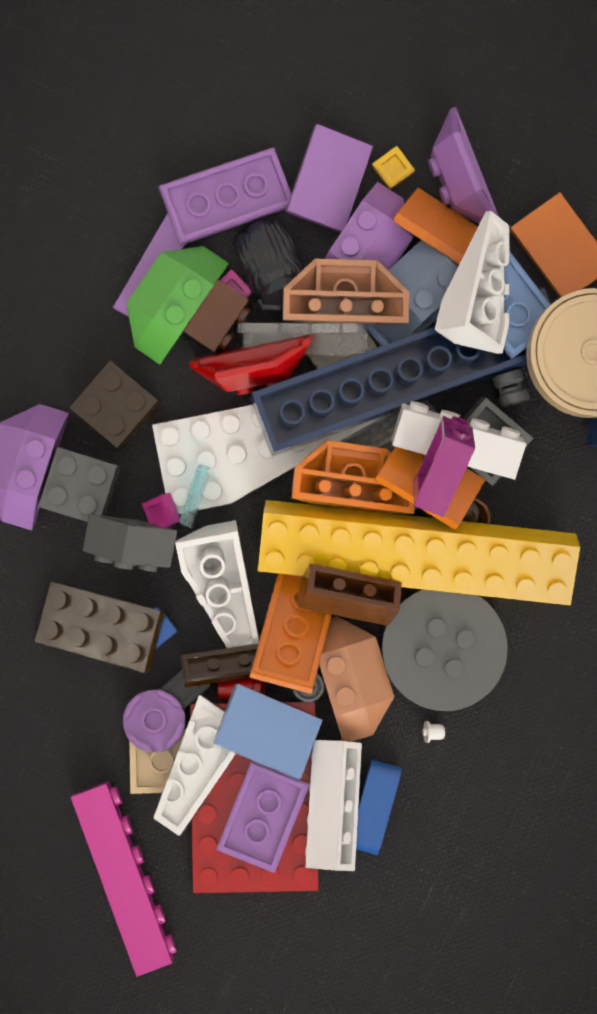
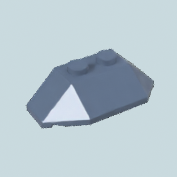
(426, 277)

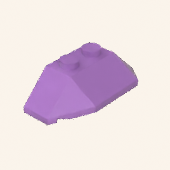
(459, 171)
(372, 232)
(26, 457)

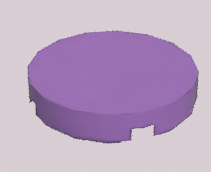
(154, 721)

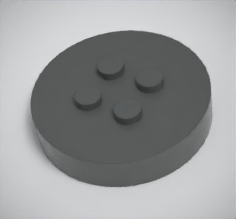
(444, 649)

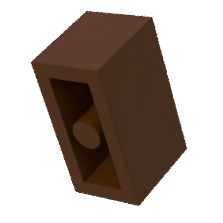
(217, 317)

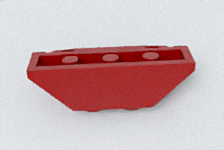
(254, 365)

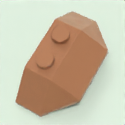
(346, 294)
(355, 679)

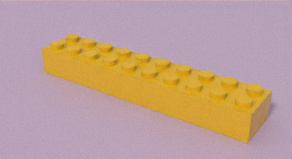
(421, 551)

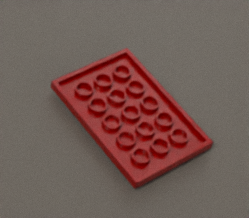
(224, 873)

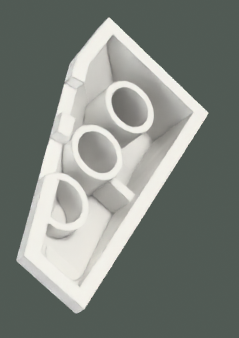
(474, 301)
(217, 573)

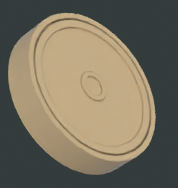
(564, 353)

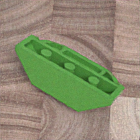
(171, 297)

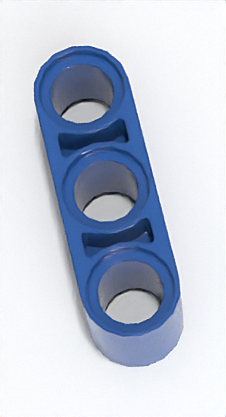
(376, 805)

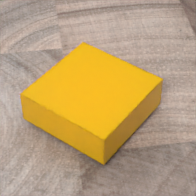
(393, 167)

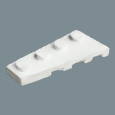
(194, 769)

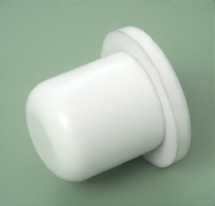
(433, 731)

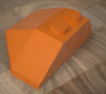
(345, 478)

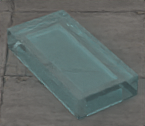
(195, 496)

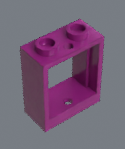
(444, 465)

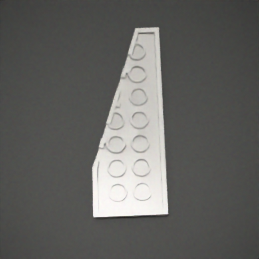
(232, 448)

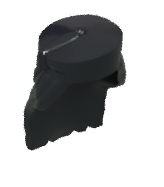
(268, 262)

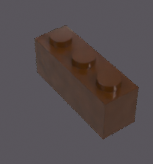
(349, 594)

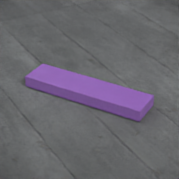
(164, 240)

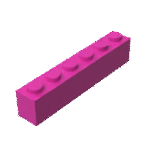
(123, 878)

